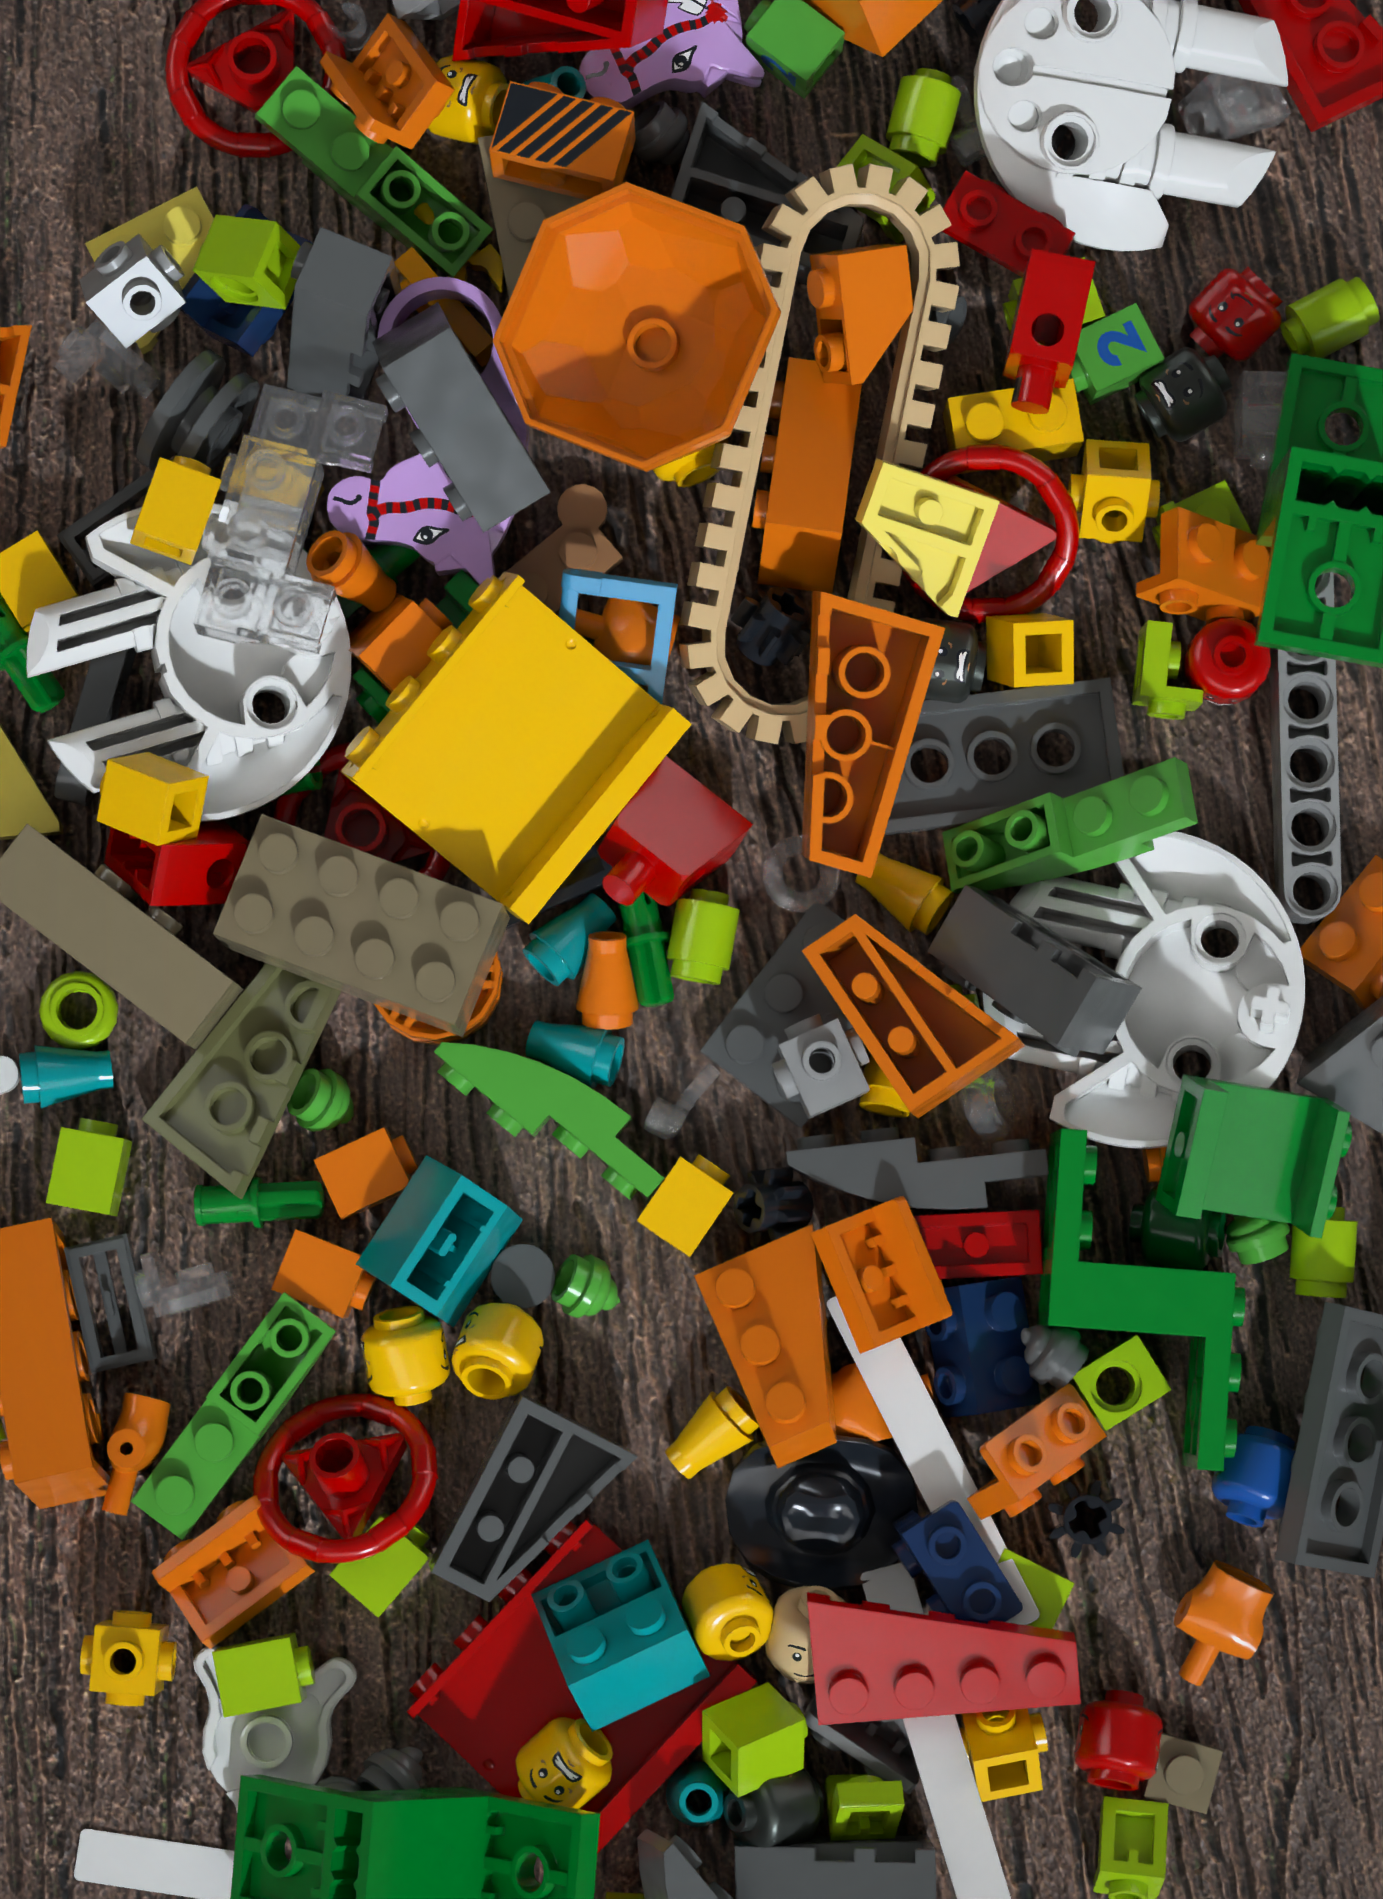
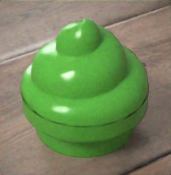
(321, 1100)
(1256, 1239)
(584, 1286)

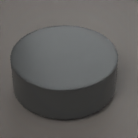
(523, 1275)

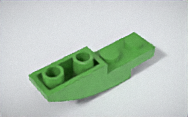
(371, 174)
(1073, 833)
(532, 1093)
(234, 1416)

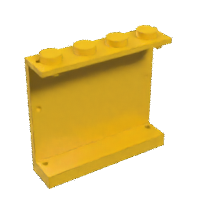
(513, 746)

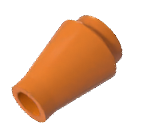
(347, 564)
(607, 984)

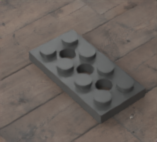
(1017, 720)
(1322, 1463)

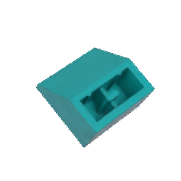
(440, 1240)
(619, 1635)

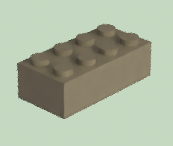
(362, 925)

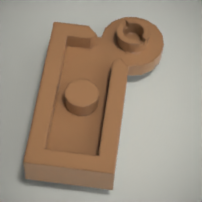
(573, 545)

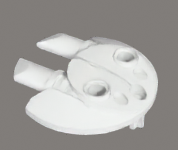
(1111, 94)
(204, 680)
(1230, 1008)

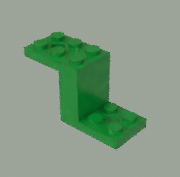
(1324, 515)
(1141, 1301)
(407, 1844)

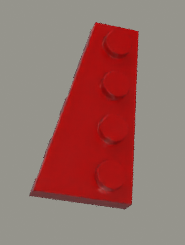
(1329, 55)
(914, 1665)

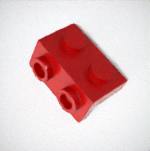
(1000, 225)

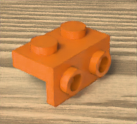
(390, 84)
(1206, 569)
(1350, 939)
(882, 1274)
(1036, 1449)
(229, 1573)

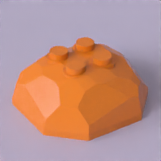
(637, 327)

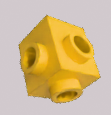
(1114, 491)
(147, 1642)
(1004, 1751)

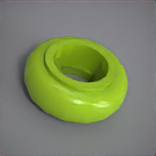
(51, 1010)

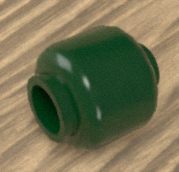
(1174, 1239)

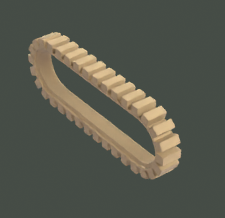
(901, 412)

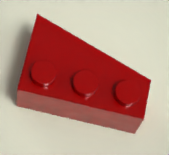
(553, 25)

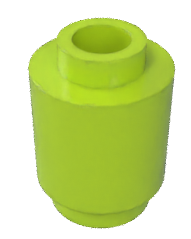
(923, 116)
(1329, 318)
(702, 937)
(1324, 1264)

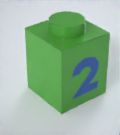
(793, 42)
(1114, 354)

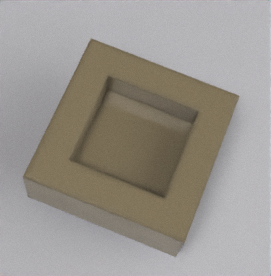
(1184, 1774)

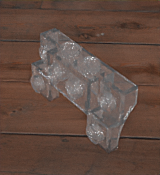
(268, 512)

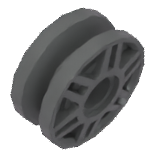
(197, 416)

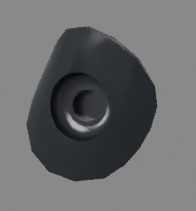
(821, 1514)

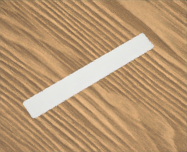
(927, 1443)
(945, 1769)
(154, 1865)

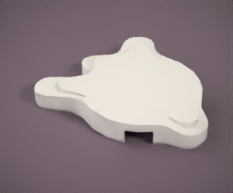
(274, 1742)

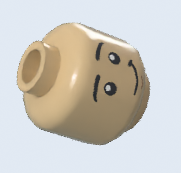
(790, 1634)

